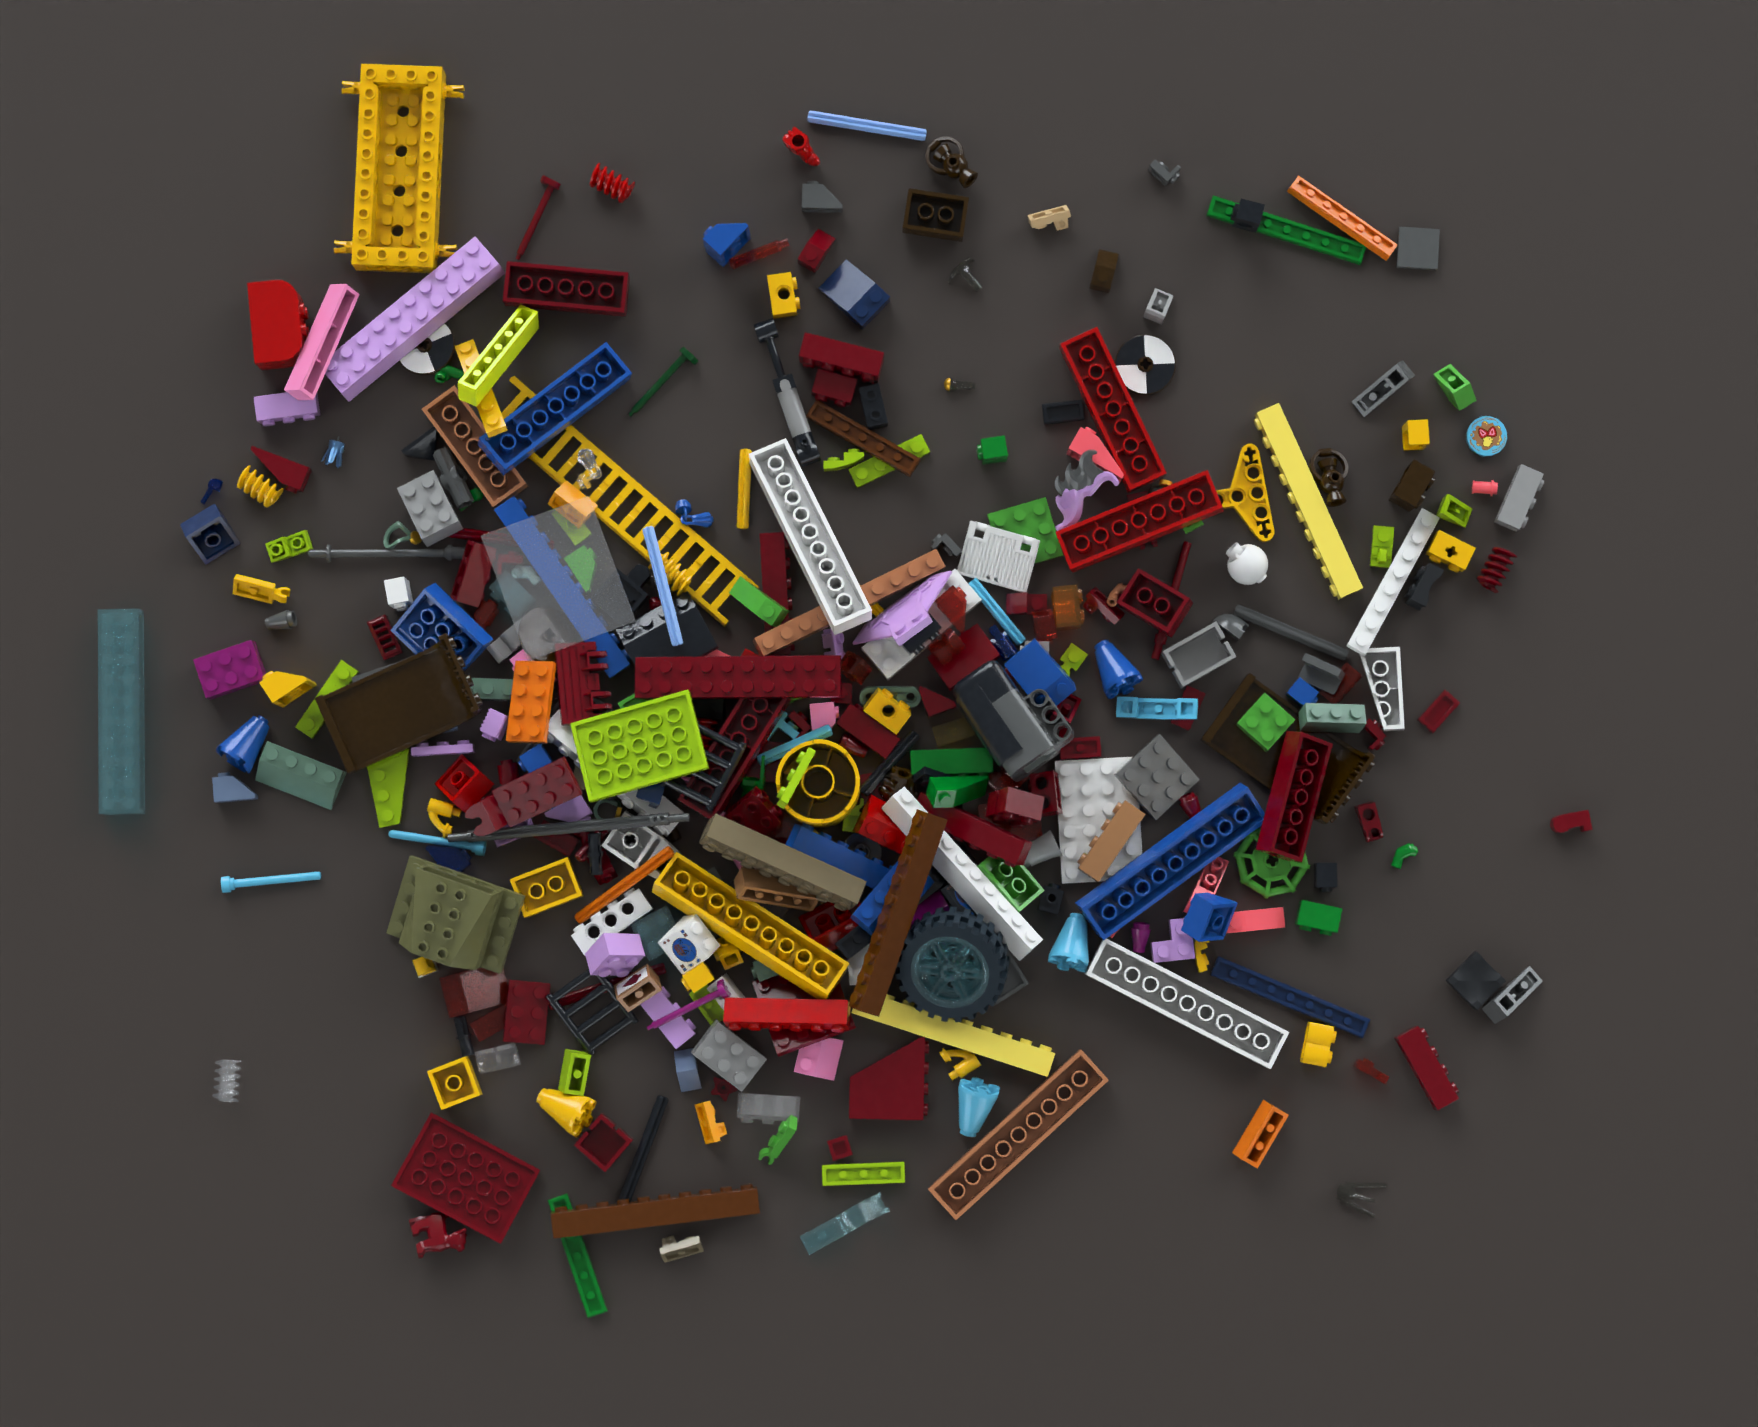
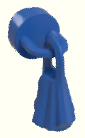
(683, 507)

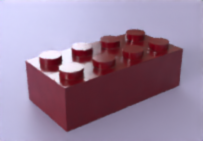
(841, 358)

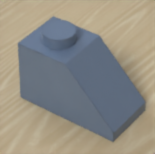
(231, 789)

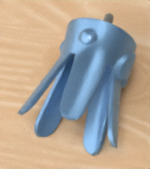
(335, 449)

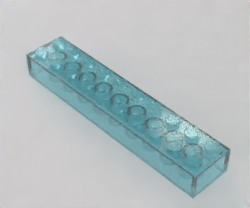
(121, 712)

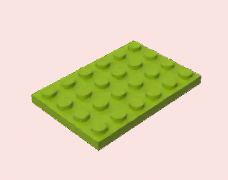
(639, 746)

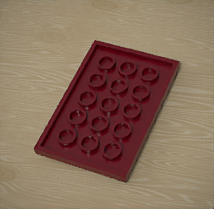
(465, 1178)

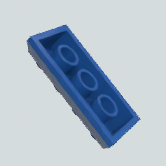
(869, 910)

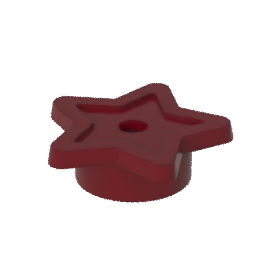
(718, 1088)

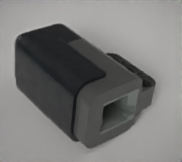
(1008, 723)

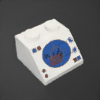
(688, 943)

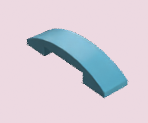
(1157, 708)

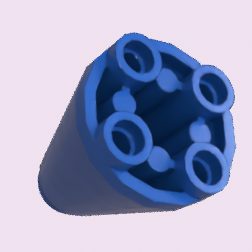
(1116, 671)

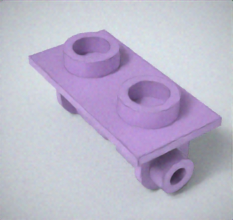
(834, 642)

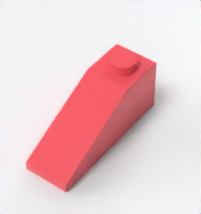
(1257, 920)

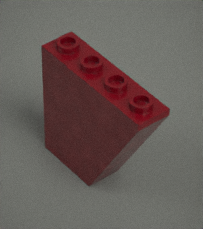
(892, 1086)

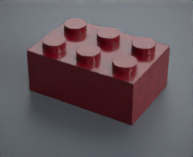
(1155, 602)

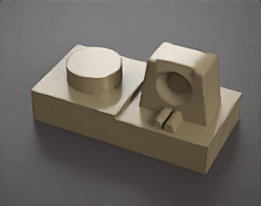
(672, 1250)

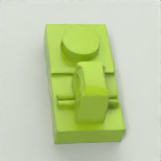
(1381, 546)

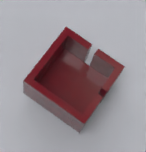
(1014, 807)
(604, 1143)

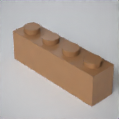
(1111, 840)
(757, 888)

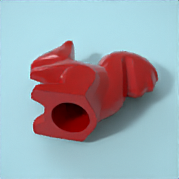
(799, 144)

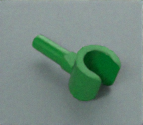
(476, 494)

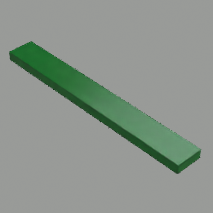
(1295, 233)

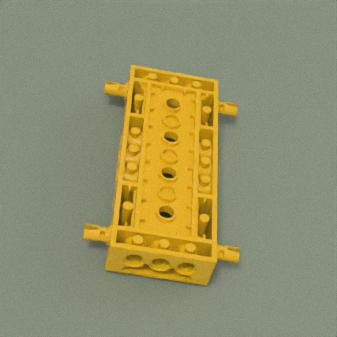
(380, 171)

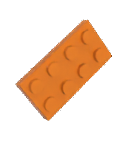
(531, 702)

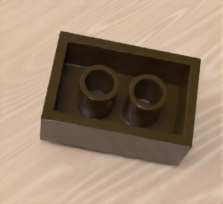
(935, 215)

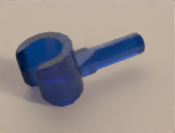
(214, 484)

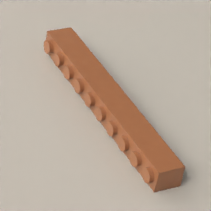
(874, 591)

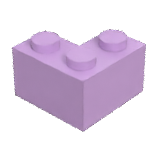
(1177, 948)

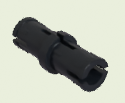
(595, 853)

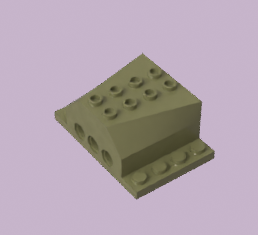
(454, 917)

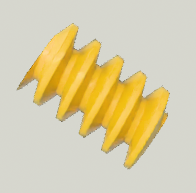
(258, 488)
(673, 574)

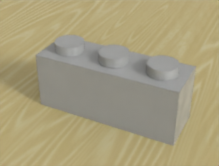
(1519, 498)

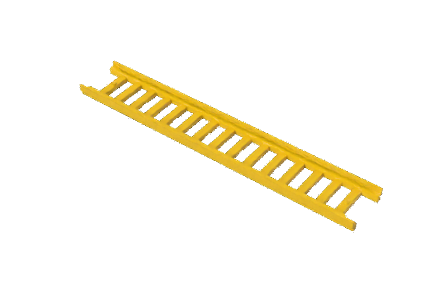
(647, 498)

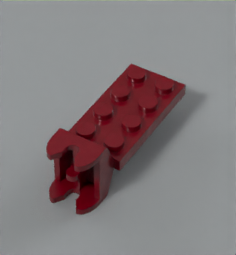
(525, 797)

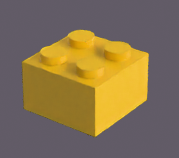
(454, 1082)

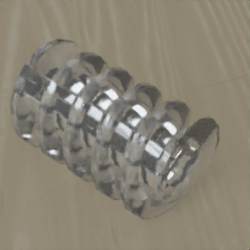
(226, 1080)

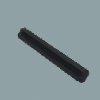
(892, 759)

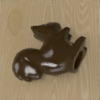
(899, 778)

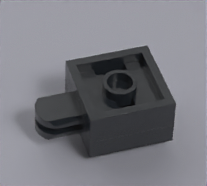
(633, 586)

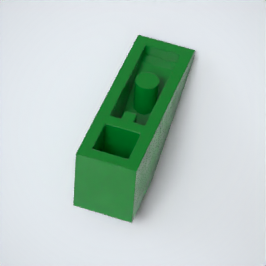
(954, 791)

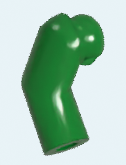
(447, 373)
(1403, 852)

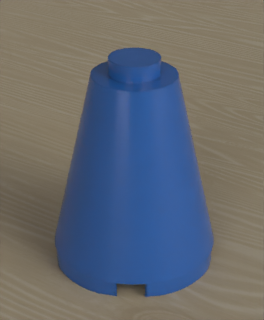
(245, 743)

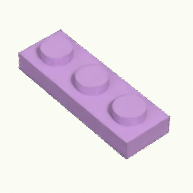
(442, 748)

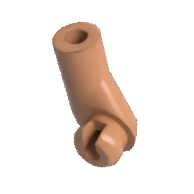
(1114, 594)

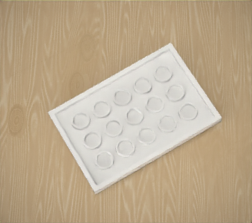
(1087, 799)

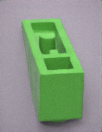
(758, 602)

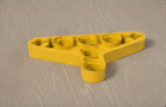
(1244, 484)

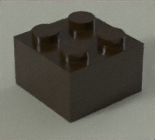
(1412, 485)

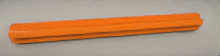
(623, 885)

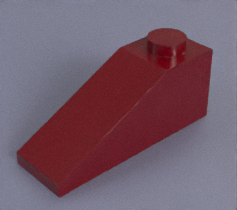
(288, 472)

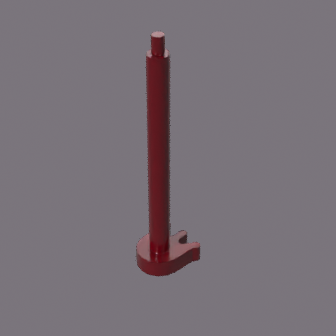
(551, 185)

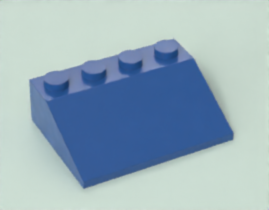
(436, 614)

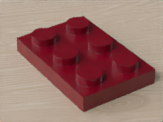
(526, 1012)

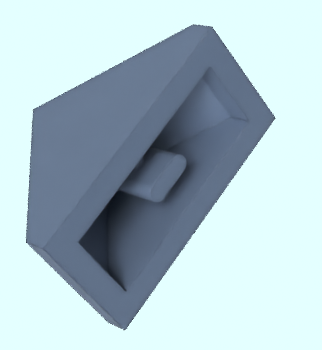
(687, 1070)

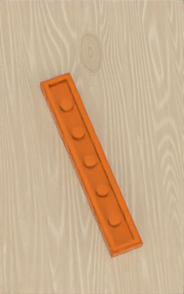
(1342, 218)

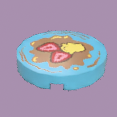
(1486, 436)

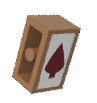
(637, 987)

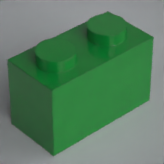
(992, 450)
(1319, 917)

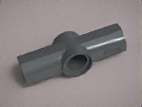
(453, 477)

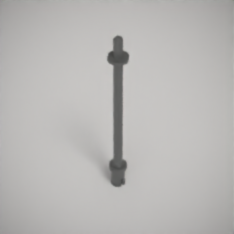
(448, 553)

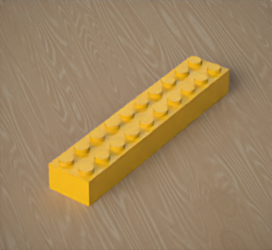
(750, 927)

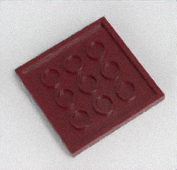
(787, 1040)

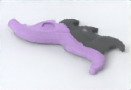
(1077, 485)

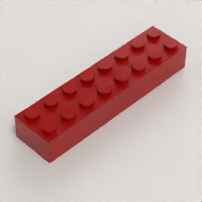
(1112, 409)
(1139, 521)

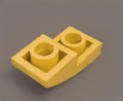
(1200, 959)

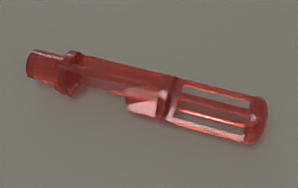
(758, 253)

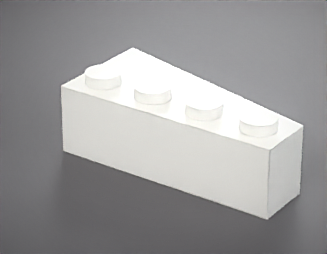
(1385, 682)

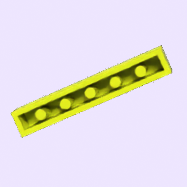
(498, 355)

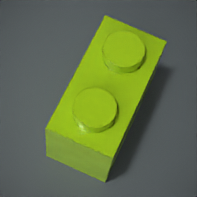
(574, 1072)

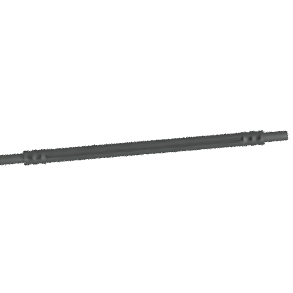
(573, 827)

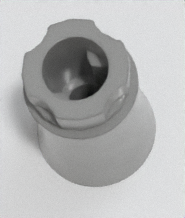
(1042, 849)

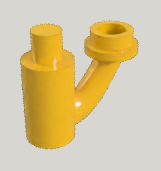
(442, 808)
(965, 1066)

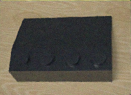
(651, 637)

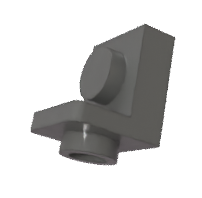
(1161, 172)
(950, 546)

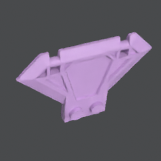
(906, 615)

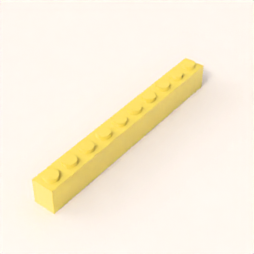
(1308, 501)
(965, 1036)

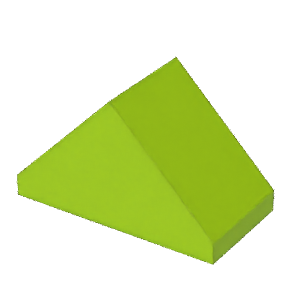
(1454, 511)

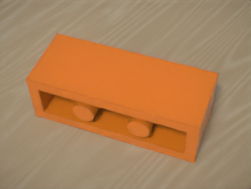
(1260, 1134)

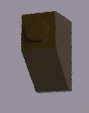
(1104, 271)

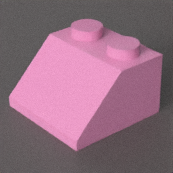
(819, 1059)

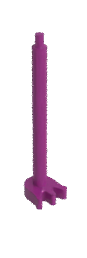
(722, 991)

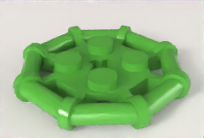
(1266, 871)

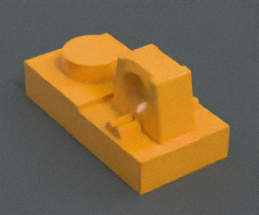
(710, 1129)

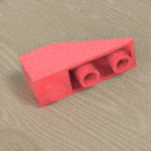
(1209, 879)

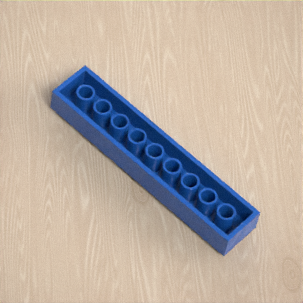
(1171, 861)

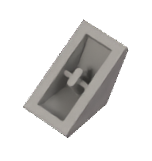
(1158, 306)

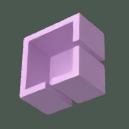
(614, 954)

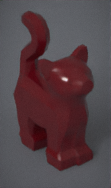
(438, 1238)

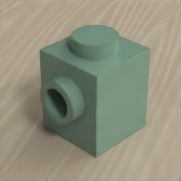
(761, 971)

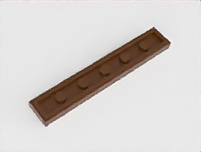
(863, 438)

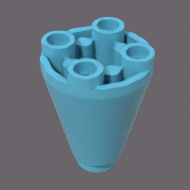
(1071, 945)
(975, 1104)

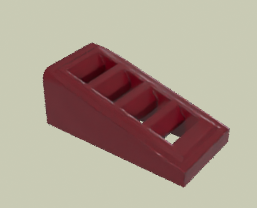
(384, 618)

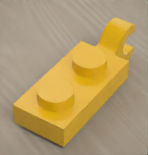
(259, 590)

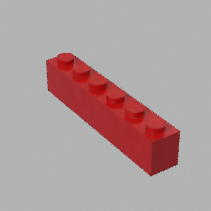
(786, 1014)

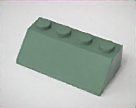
(299, 775)

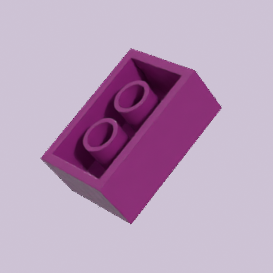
(230, 669)

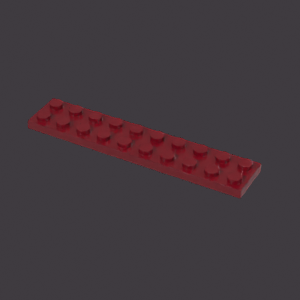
(739, 676)

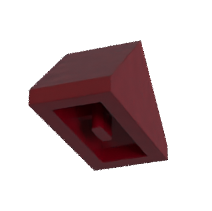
(935, 703)

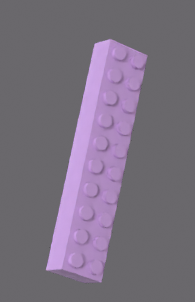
(413, 318)

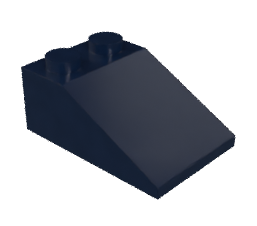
(855, 294)

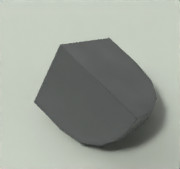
(1231, 625)

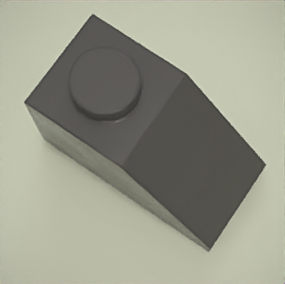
(819, 199)

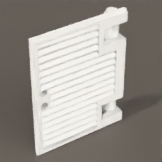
(998, 557)

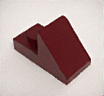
(1025, 603)

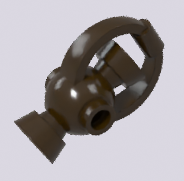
(954, 164)
(1330, 481)

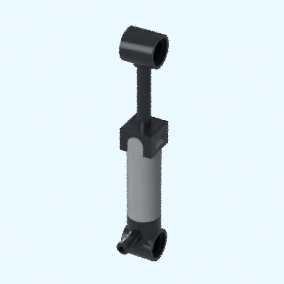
(789, 398)

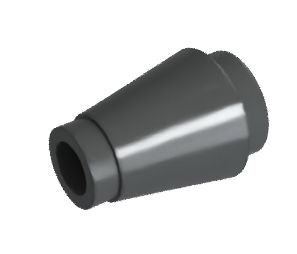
(282, 620)

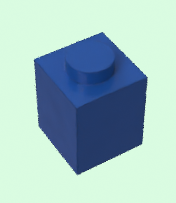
(1302, 693)

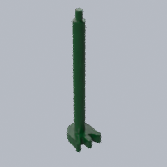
(685, 355)

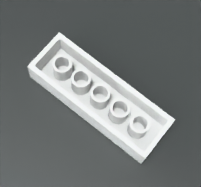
(891, 657)

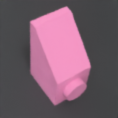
(823, 714)

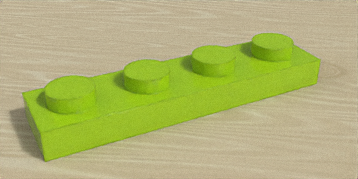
(874, 468)
(312, 718)
(863, 1173)

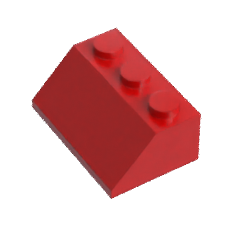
(878, 826)
(828, 924)

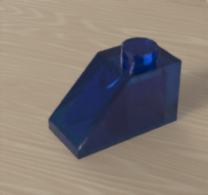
(450, 857)

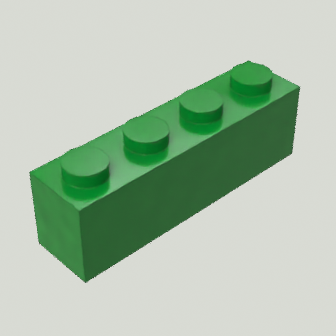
(953, 761)

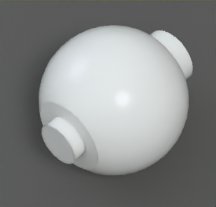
(1247, 563)

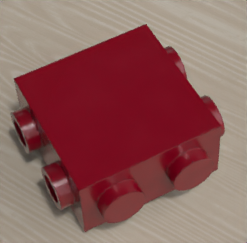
(756, 812)

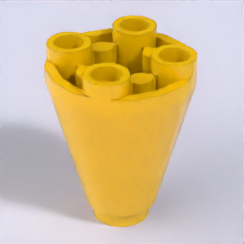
(567, 1110)

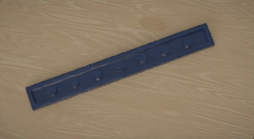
(1290, 997)

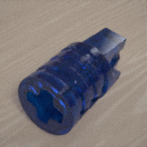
(1002, 643)

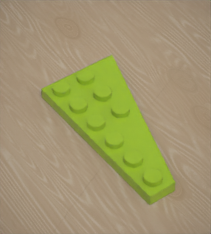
(388, 786)

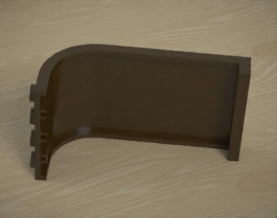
(400, 706)
(1343, 767)

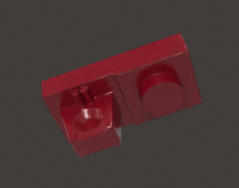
(1098, 600)

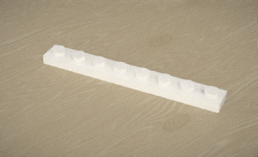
(1392, 582)

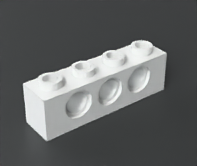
(641, 908)

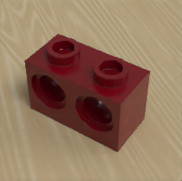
(1050, 792)

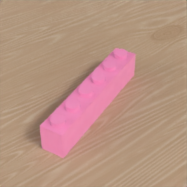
(321, 342)

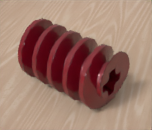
(1495, 568)

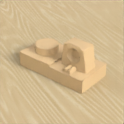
(1057, 215)

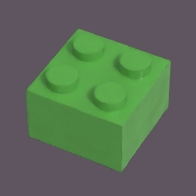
(1265, 722)

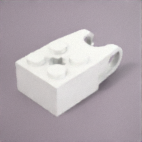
(635, 854)

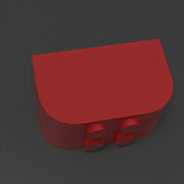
(276, 323)

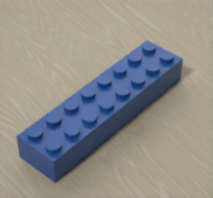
(556, 408)

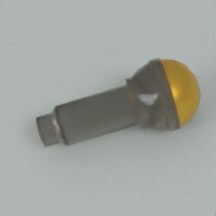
(952, 384)

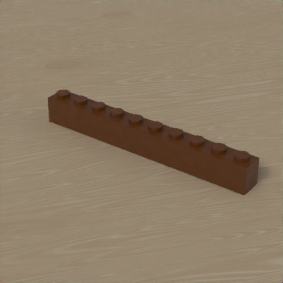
(897, 913)
(655, 1212)

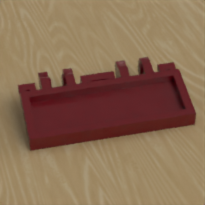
(577, 683)

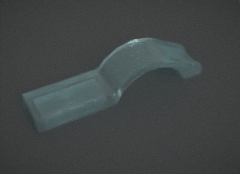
(844, 1223)

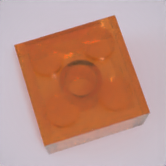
(1066, 607)

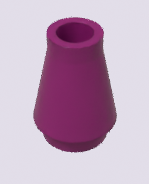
(1140, 935)

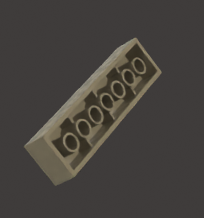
(782, 862)

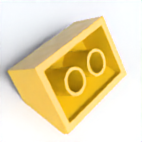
(285, 687)

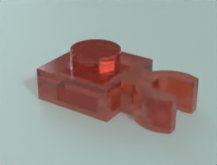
(1367, 1067)

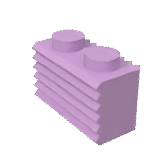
(494, 725)

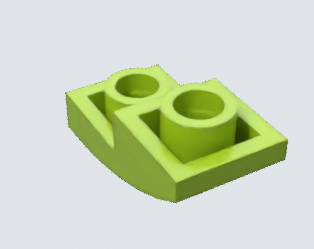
(851, 458)
(289, 546)

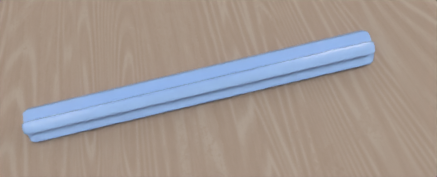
(867, 125)
(662, 586)

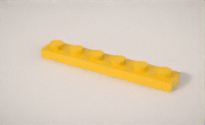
(488, 407)

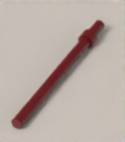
(1160, 638)

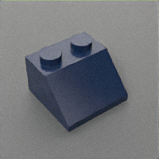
(209, 534)

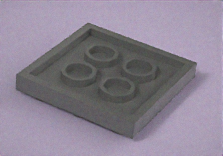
(1156, 777)

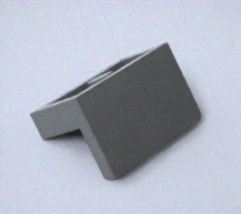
(1321, 674)

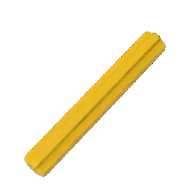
(744, 489)

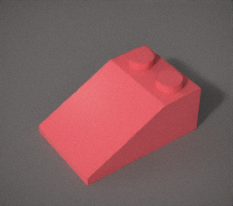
(1087, 440)

